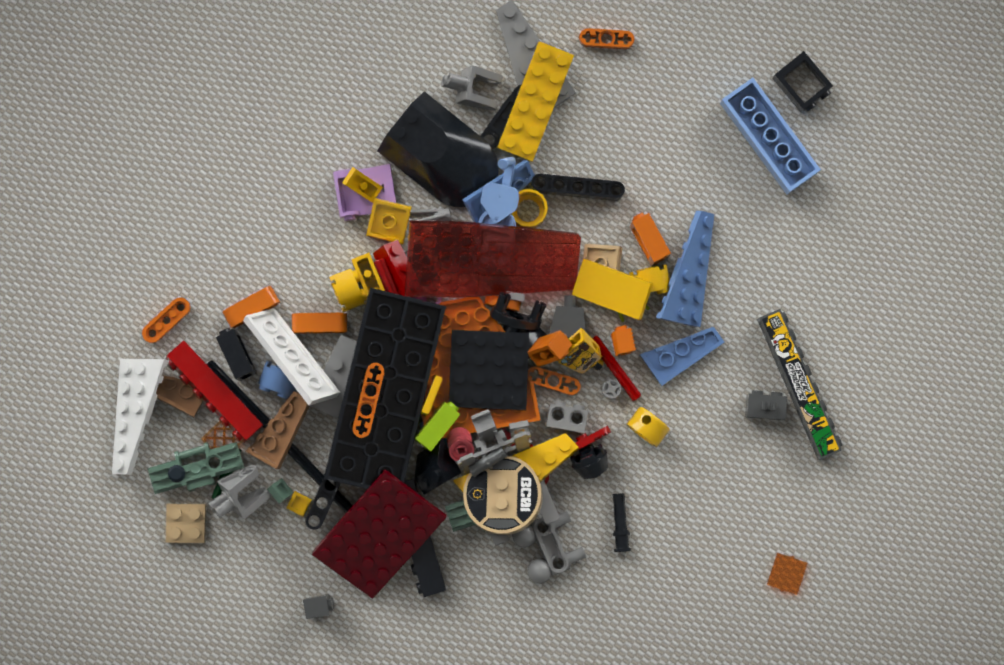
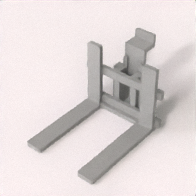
(486, 432)

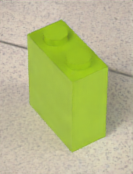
(437, 425)

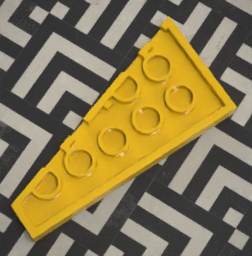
(541, 458)

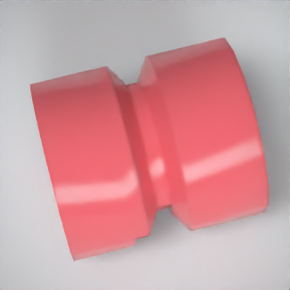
(459, 443)

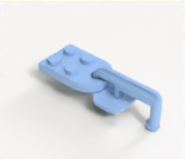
(500, 199)

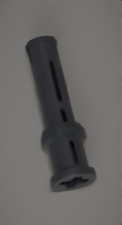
(621, 533)

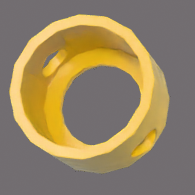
(534, 195)
(648, 426)

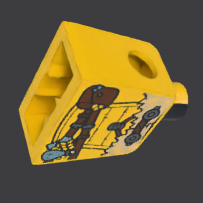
(583, 353)

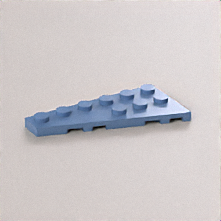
(689, 276)

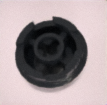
(590, 461)

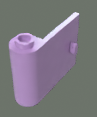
(353, 204)

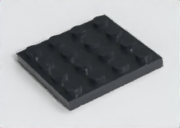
(489, 370)

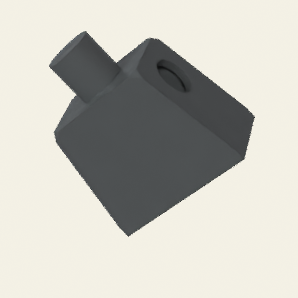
(568, 317)

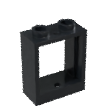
(791, 94)
(236, 354)

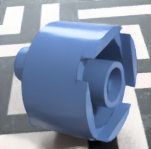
(275, 380)

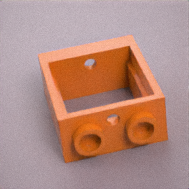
(649, 238)

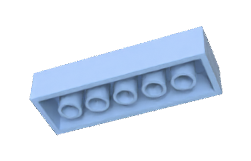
(769, 136)

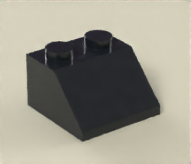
(435, 467)

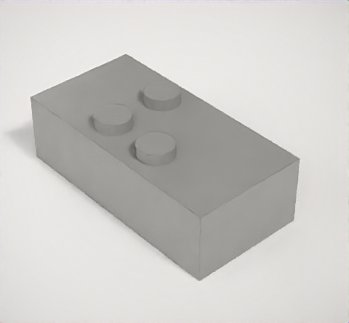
(338, 370)

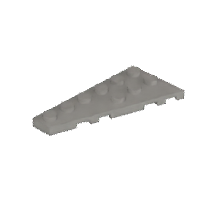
(521, 44)

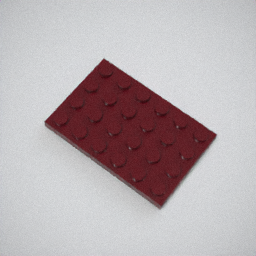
(379, 534)

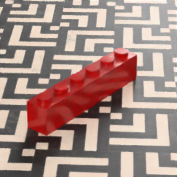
(213, 391)

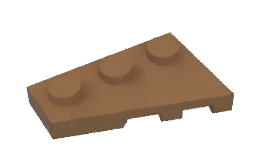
(178, 395)

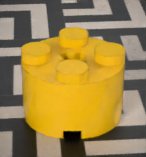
(655, 275)
(347, 289)

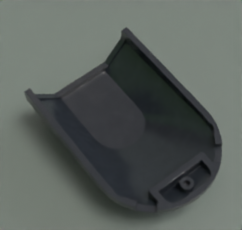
(439, 152)

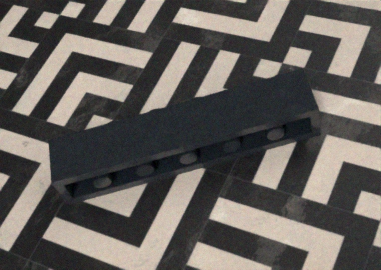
(426, 564)

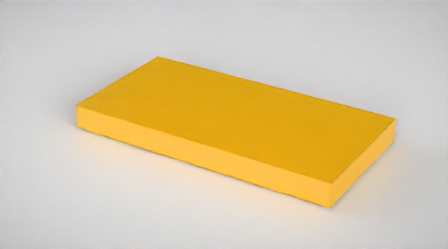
(612, 289)

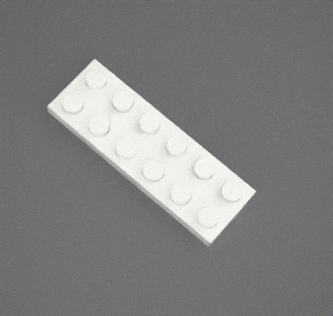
(291, 356)

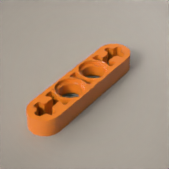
(370, 400)

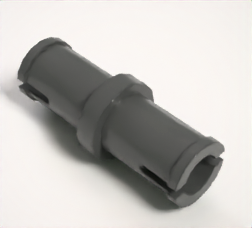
(487, 461)

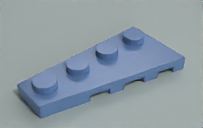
(521, 178)

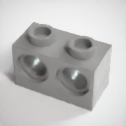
(566, 422)

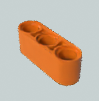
(257, 302)
(319, 323)

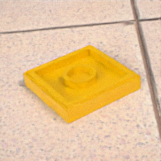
(388, 220)
(431, 395)

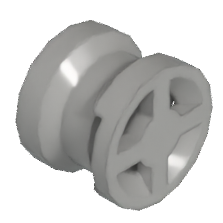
(613, 387)

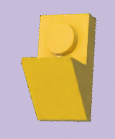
(362, 184)

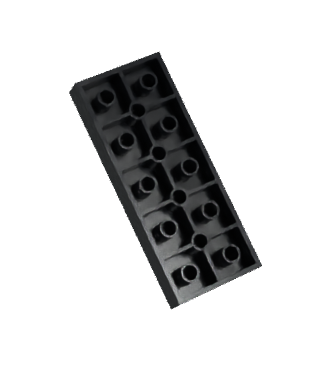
(403, 339)

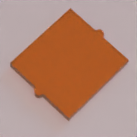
(787, 573)

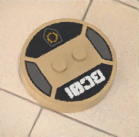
(503, 497)

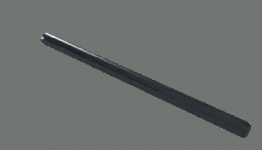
(294, 452)

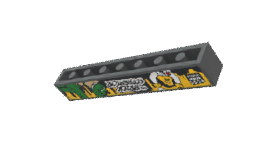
(799, 384)

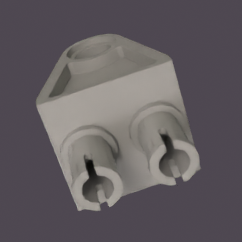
(464, 89)
(231, 486)

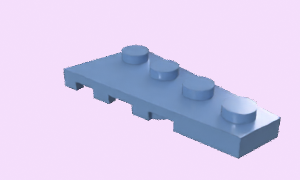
(677, 356)

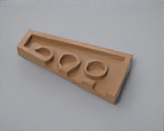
(276, 439)

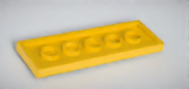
(535, 101)

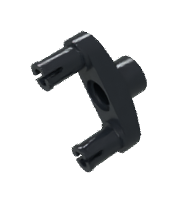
(516, 321)

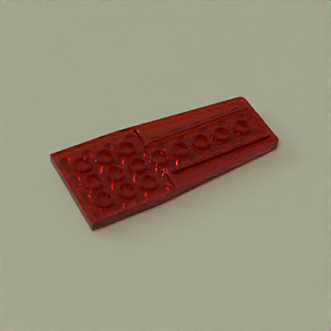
(488, 259)

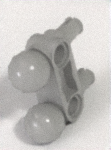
(550, 547)

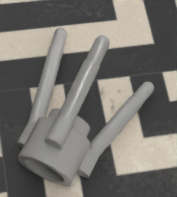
(440, 214)

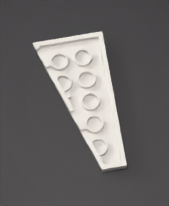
(135, 404)

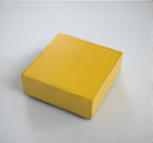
(299, 503)

